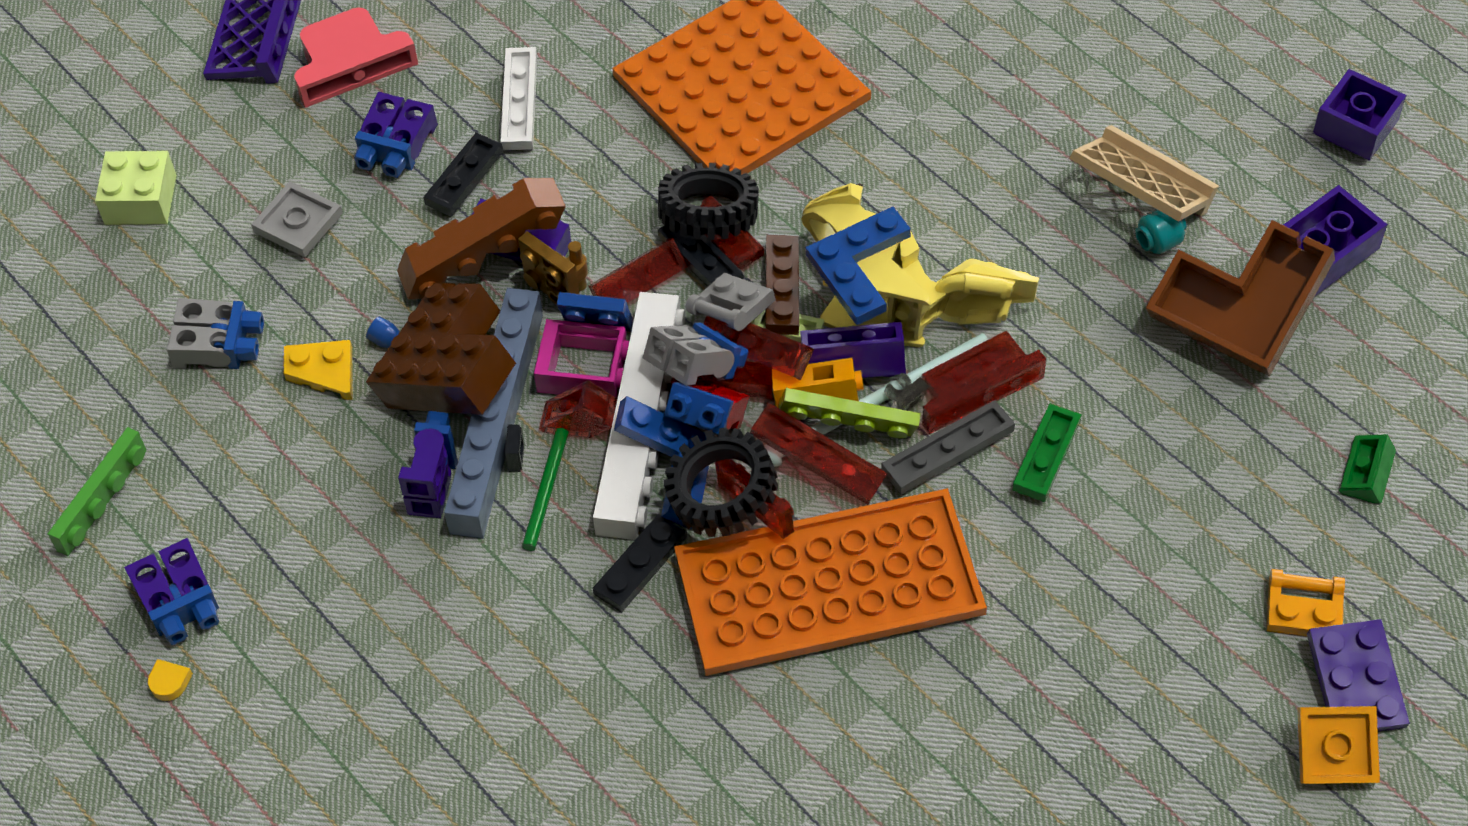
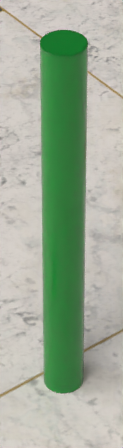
(545, 489)

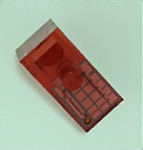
(580, 410)

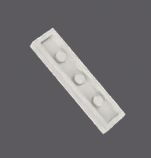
(519, 98)

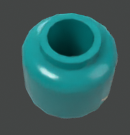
(1159, 232)

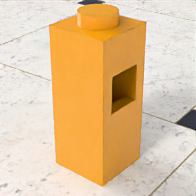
(827, 378)

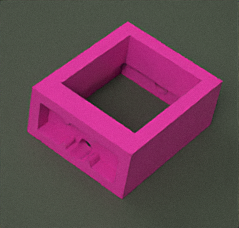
(579, 335)

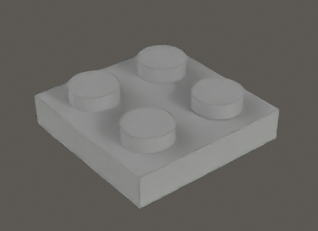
(297, 219)

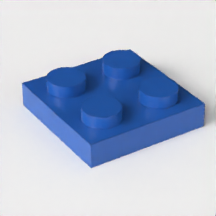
(595, 310)

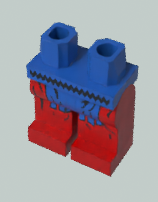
(706, 406)

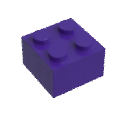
(1359, 114)

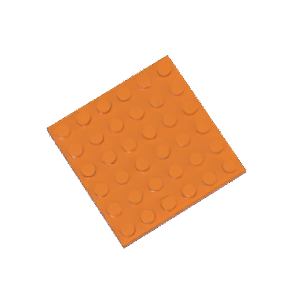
(741, 84)

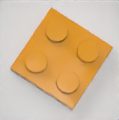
(1338, 744)

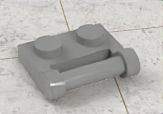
(731, 301)

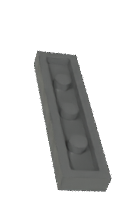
(947, 447)

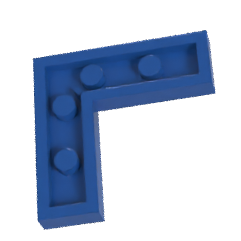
(838, 256)
(663, 435)

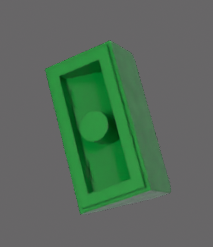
(1368, 468)

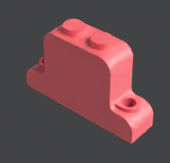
(349, 54)

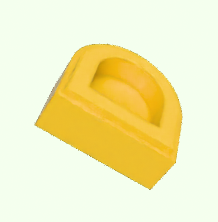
(168, 680)

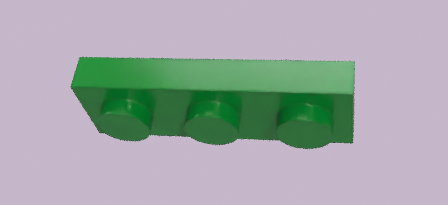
(1047, 452)

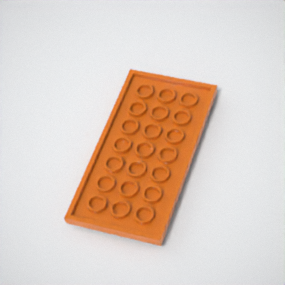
(829, 582)

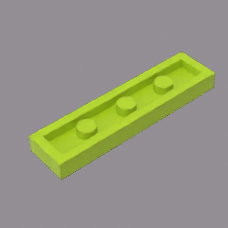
(838, 411)

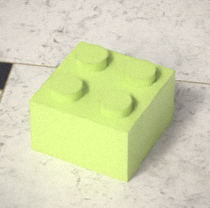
(135, 187)

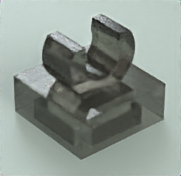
(910, 394)

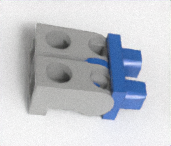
(213, 333)
(693, 352)

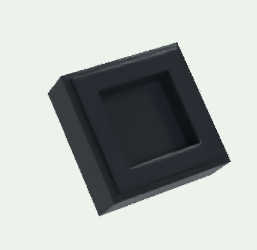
(514, 448)

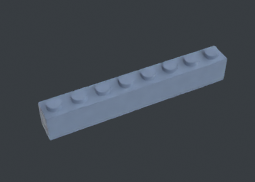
(485, 439)

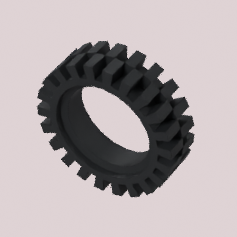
(708, 220)
(704, 453)

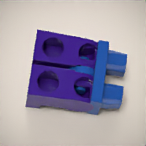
(393, 135)
(429, 478)
(179, 602)

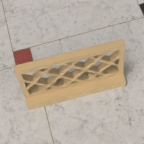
(1146, 174)

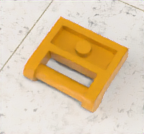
(1299, 614)

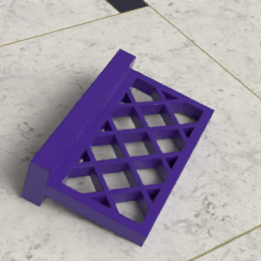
(269, 51)

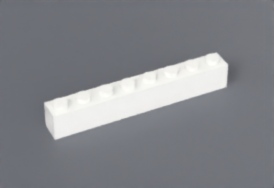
(628, 462)

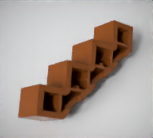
(493, 228)

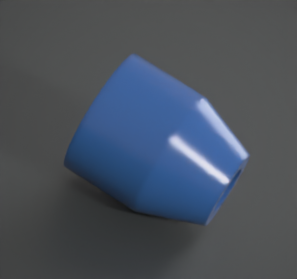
(382, 332)

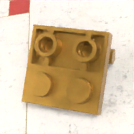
(550, 270)

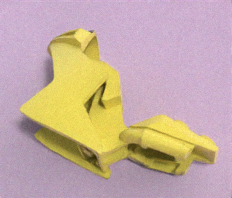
(966, 295)

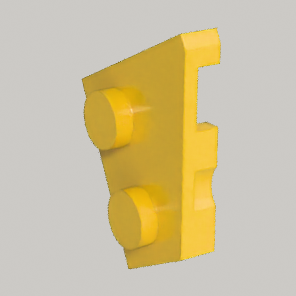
(321, 366)

